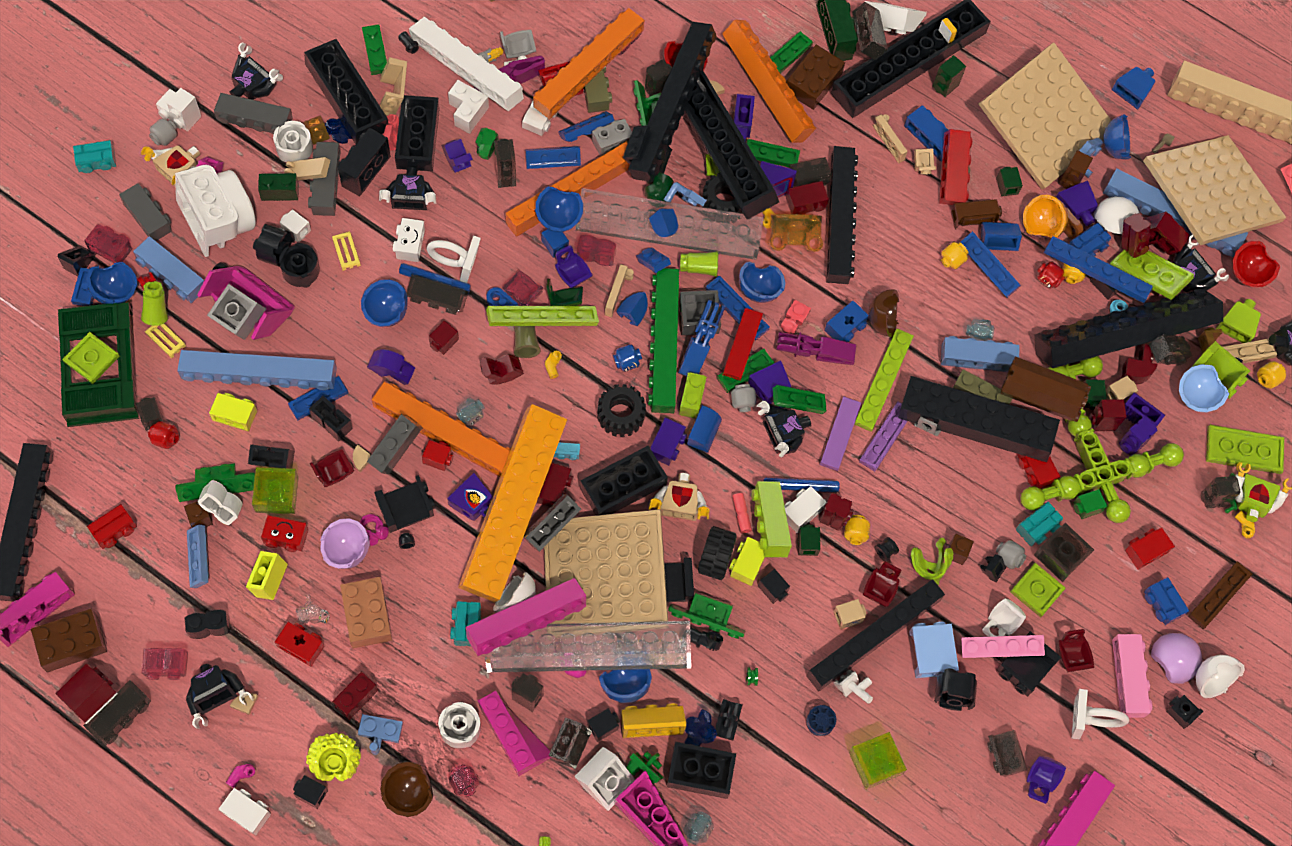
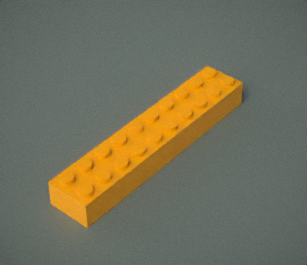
(512, 503)

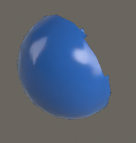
(1118, 138)
(559, 209)
(112, 284)
(761, 284)
(384, 303)
(626, 685)

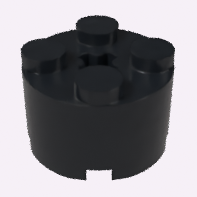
(272, 243)
(299, 265)
(956, 690)

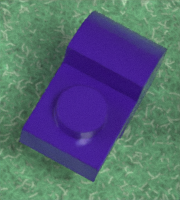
(457, 155)
(391, 363)

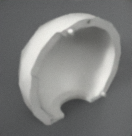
(1113, 211)
(516, 592)
(1217, 675)

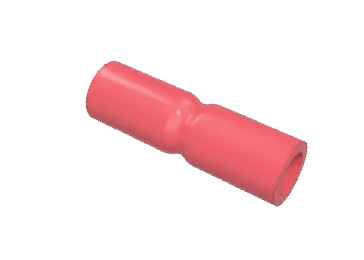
(742, 515)

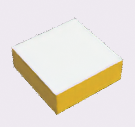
(947, 30)

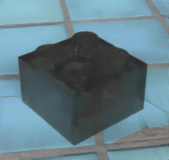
(1064, 552)

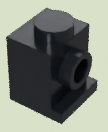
(1182, 717)

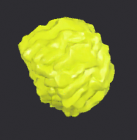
(333, 757)

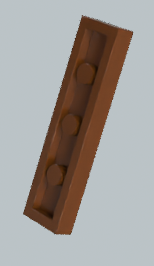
(1220, 595)

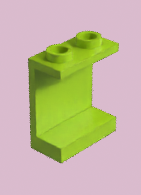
(1229, 369)

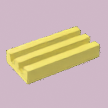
(350, 264)
(175, 349)

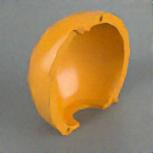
(1045, 216)

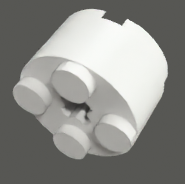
(293, 141)
(453, 716)

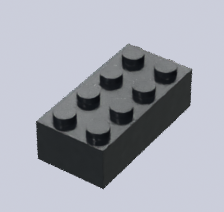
(417, 133)
(623, 482)

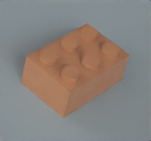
(366, 612)

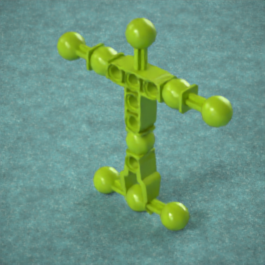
(1133, 466)

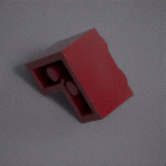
(1167, 233)

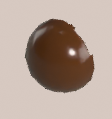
(884, 312)
(406, 789)

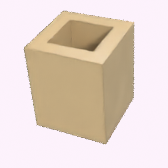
(1121, 389)
(849, 614)

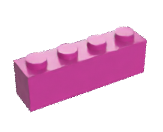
(33, 608)
(516, 739)
(649, 814)

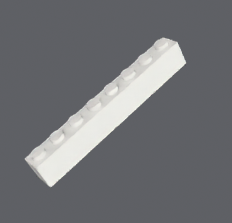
(467, 63)

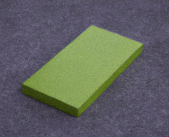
(1160, 273)
(1233, 446)

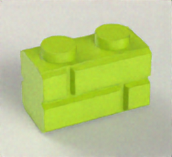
(692, 395)

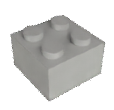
(236, 312)

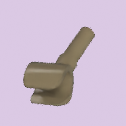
(1167, 139)

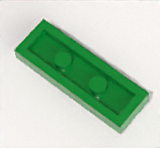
(374, 48)
(791, 51)
(773, 153)
(754, 364)
(799, 399)

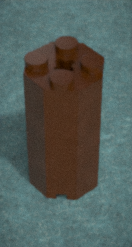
(1045, 389)

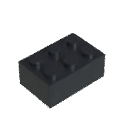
(364, 161)
(701, 770)

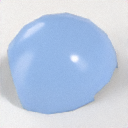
(1202, 389)

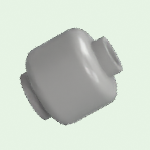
(163, 132)
(743, 397)
(1012, 554)

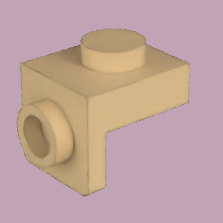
(924, 161)

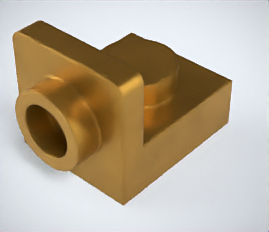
(317, 129)
(1208, 337)

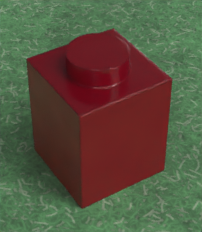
(443, 337)

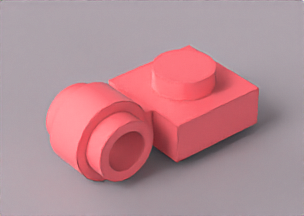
(391, 130)
(795, 316)

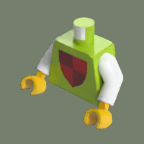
(1258, 495)

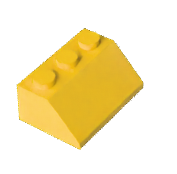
(653, 721)

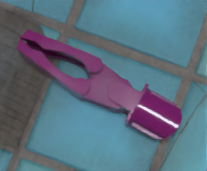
(523, 69)
(826, 349)

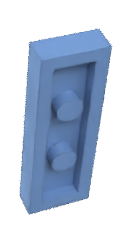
(197, 556)

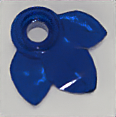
(337, 131)
(700, 729)

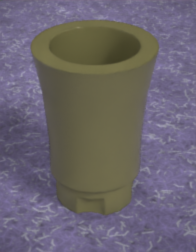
(526, 342)

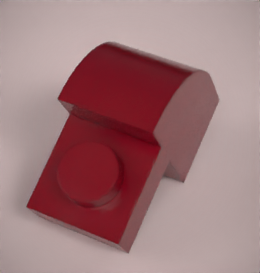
(1140, 369)
(501, 370)

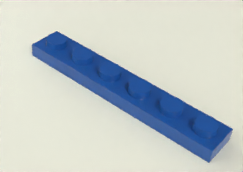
(1098, 269)

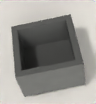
(692, 307)

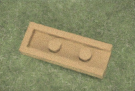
(890, 138)
(308, 168)
(623, 274)
(1252, 351)

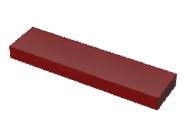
(742, 344)

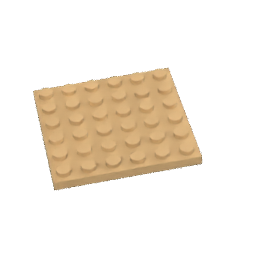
(1046, 114)
(1214, 189)
(616, 565)

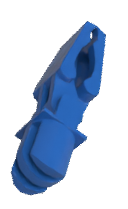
(697, 349)

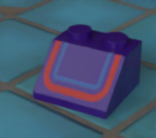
(779, 177)

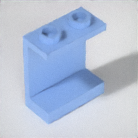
(934, 649)

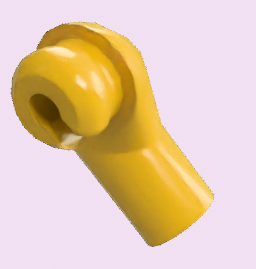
(767, 217)
(551, 363)
(1247, 527)

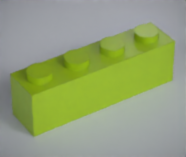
(771, 519)

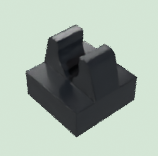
(994, 568)

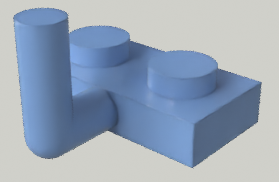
(1091, 148)
(687, 195)
(379, 730)

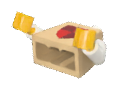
(171, 160)
(680, 500)

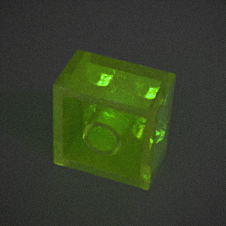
(275, 490)
(877, 760)

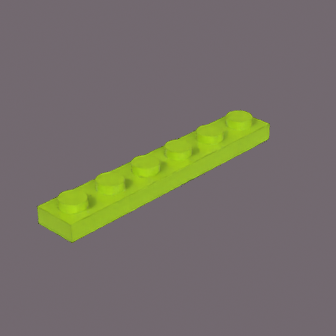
(542, 316)
(883, 380)

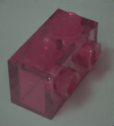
(108, 244)

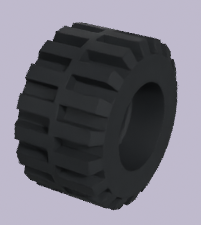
(714, 187)
(623, 396)
(717, 553)

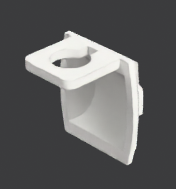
(1006, 617)

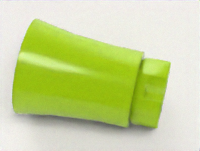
(700, 263)
(154, 306)

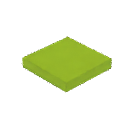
(91, 357)
(1038, 590)

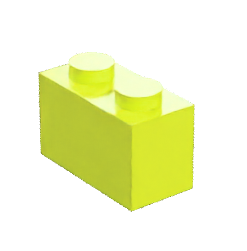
(233, 411)
(749, 561)
(266, 575)

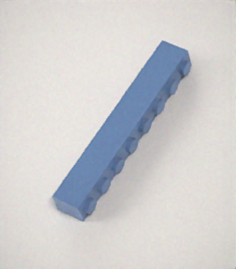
(1154, 201)
(257, 369)

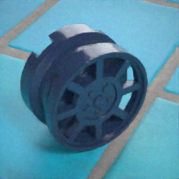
(821, 720)

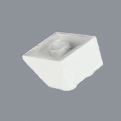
(605, 778)

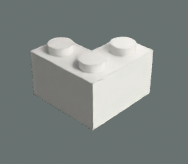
(470, 105)
(180, 108)

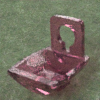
(522, 289)

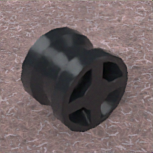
(886, 549)

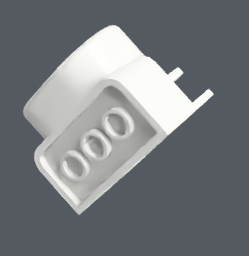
(213, 205)

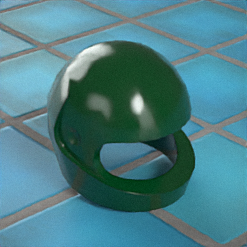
(659, 187)

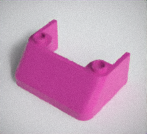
(276, 306)

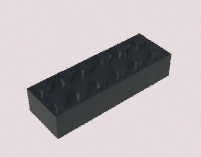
(345, 89)

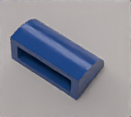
(1001, 236)
(704, 429)

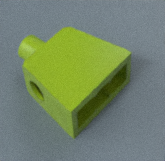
(1241, 321)

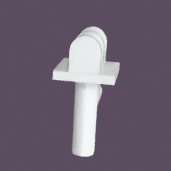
(850, 683)

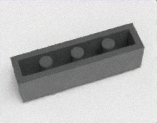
(251, 113)
(325, 189)

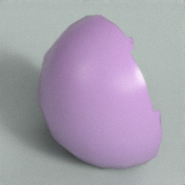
(344, 543)
(1178, 656)

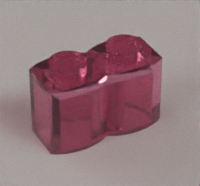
(596, 250)
(164, 662)

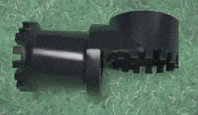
(708, 639)

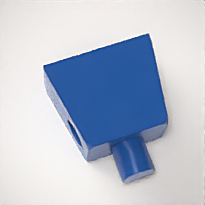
(1135, 86)

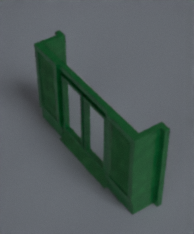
(104, 399)

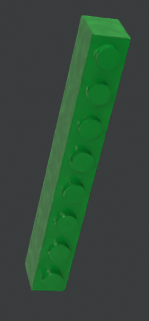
(665, 341)

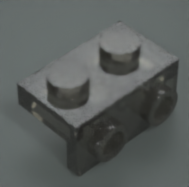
(1007, 753)

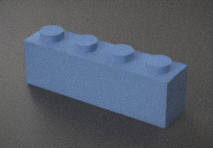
(169, 269)
(978, 354)

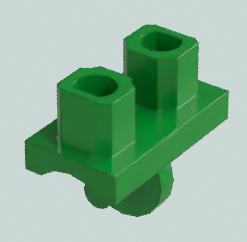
(638, 762)

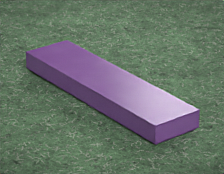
(840, 433)
(883, 439)

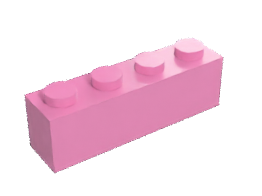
(1003, 646)
(1131, 675)

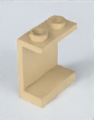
(394, 74)

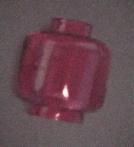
(463, 780)

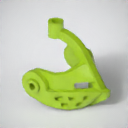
(939, 569)

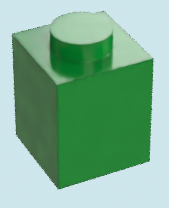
(1089, 504)

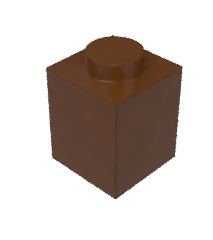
(197, 515)
(961, 548)

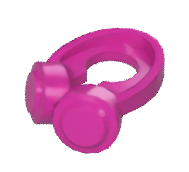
(381, 531)

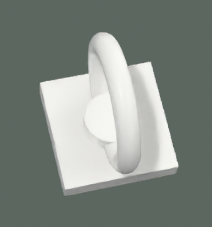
(466, 257)
(1083, 716)

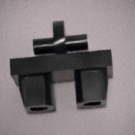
(728, 719)

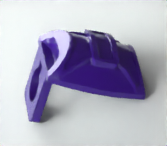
(573, 268)
(1044, 774)

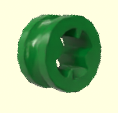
(752, 676)

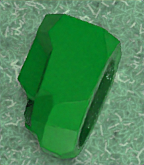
(485, 143)

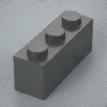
(146, 212)
(394, 444)
(551, 522)

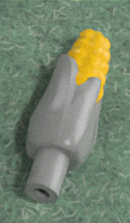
(491, 55)

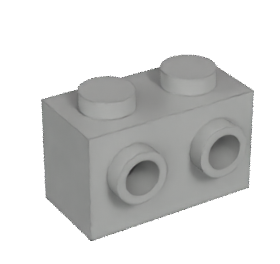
(611, 136)

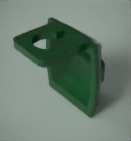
(564, 297)

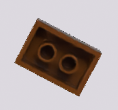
(815, 76)
(68, 640)

